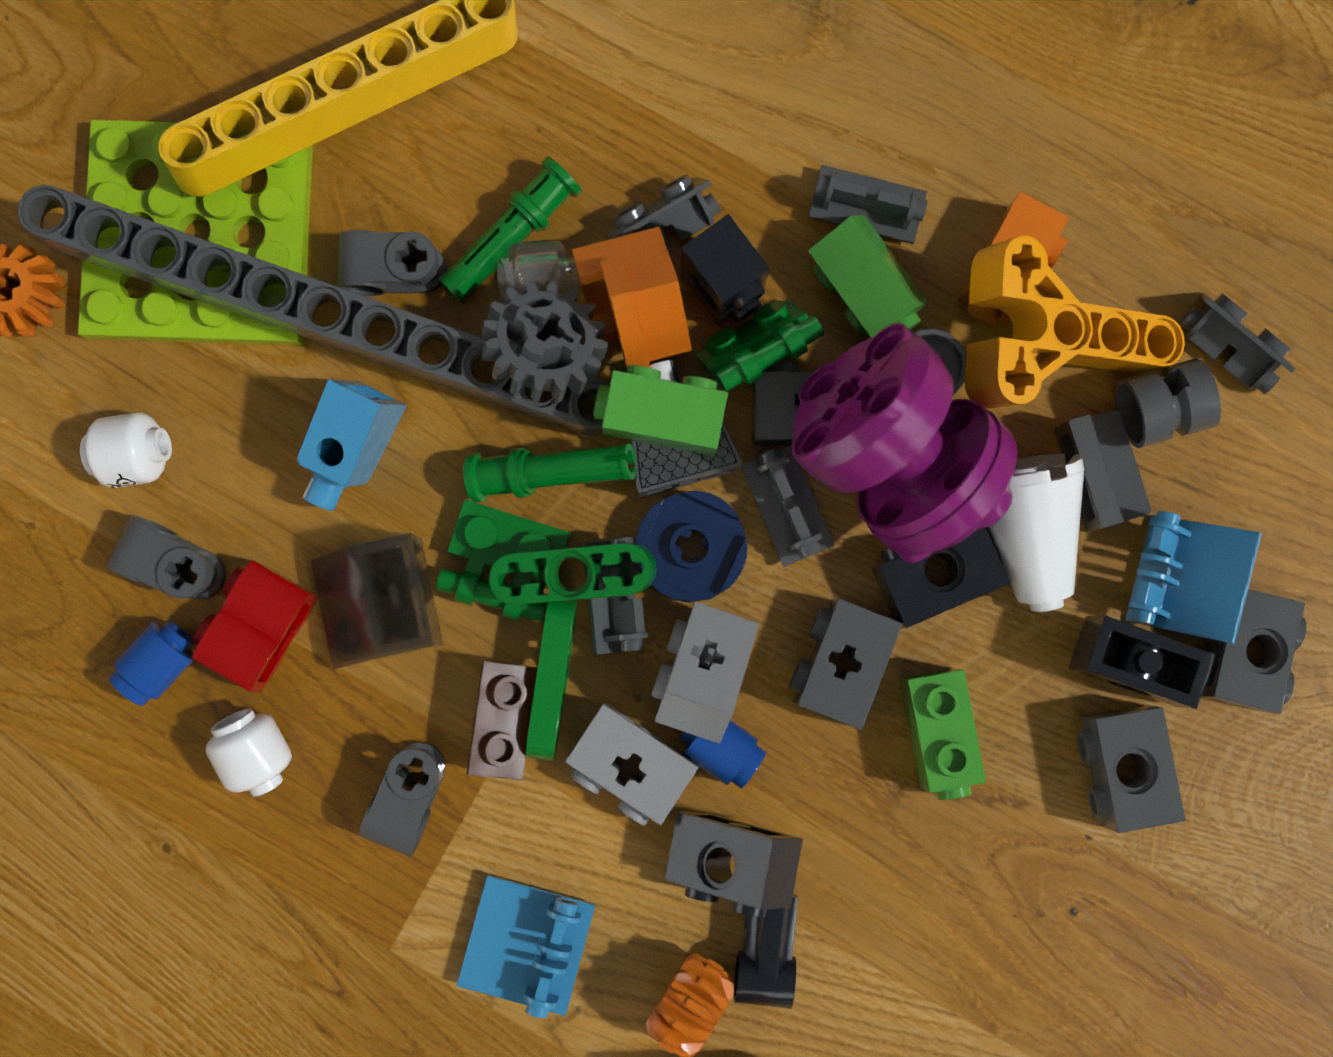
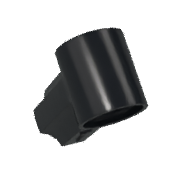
(766, 965)

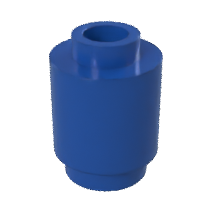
(152, 662)
(731, 760)

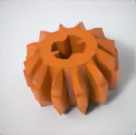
(35, 294)
(690, 1006)

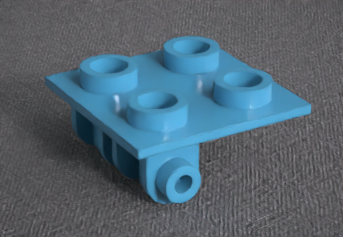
(1193, 577)
(526, 946)

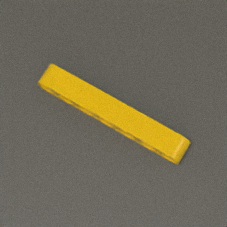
(324, 108)

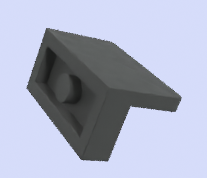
(1111, 475)

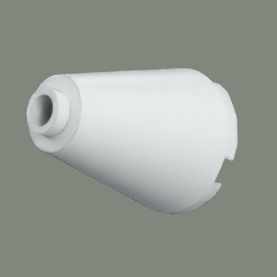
(1041, 530)

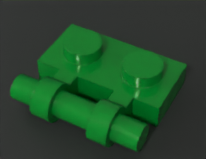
(744, 352)
(483, 538)

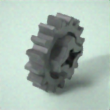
(546, 365)

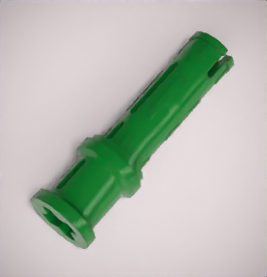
(526, 213)
(524, 472)

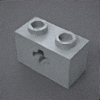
(706, 673)
(663, 766)

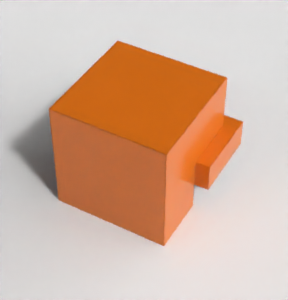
(635, 295)

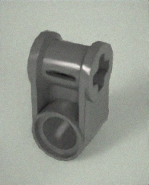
(378, 263)
(161, 558)
(401, 805)

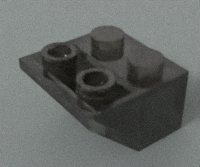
(376, 600)

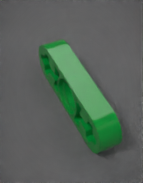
(531, 562)
(551, 679)

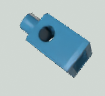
(361, 423)

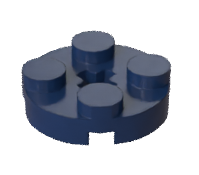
(721, 535)

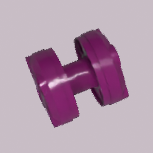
(892, 433)

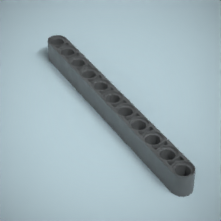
(195, 257)

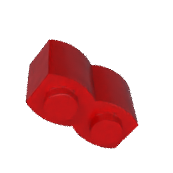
(253, 626)

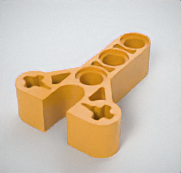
(1052, 328)

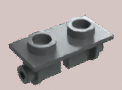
(680, 206)
(888, 206)
(1254, 355)
(787, 505)
(617, 620)

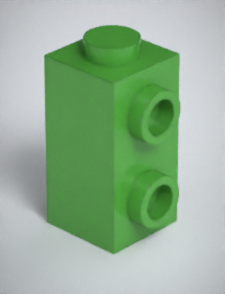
(866, 277)
(661, 411)
(943, 733)

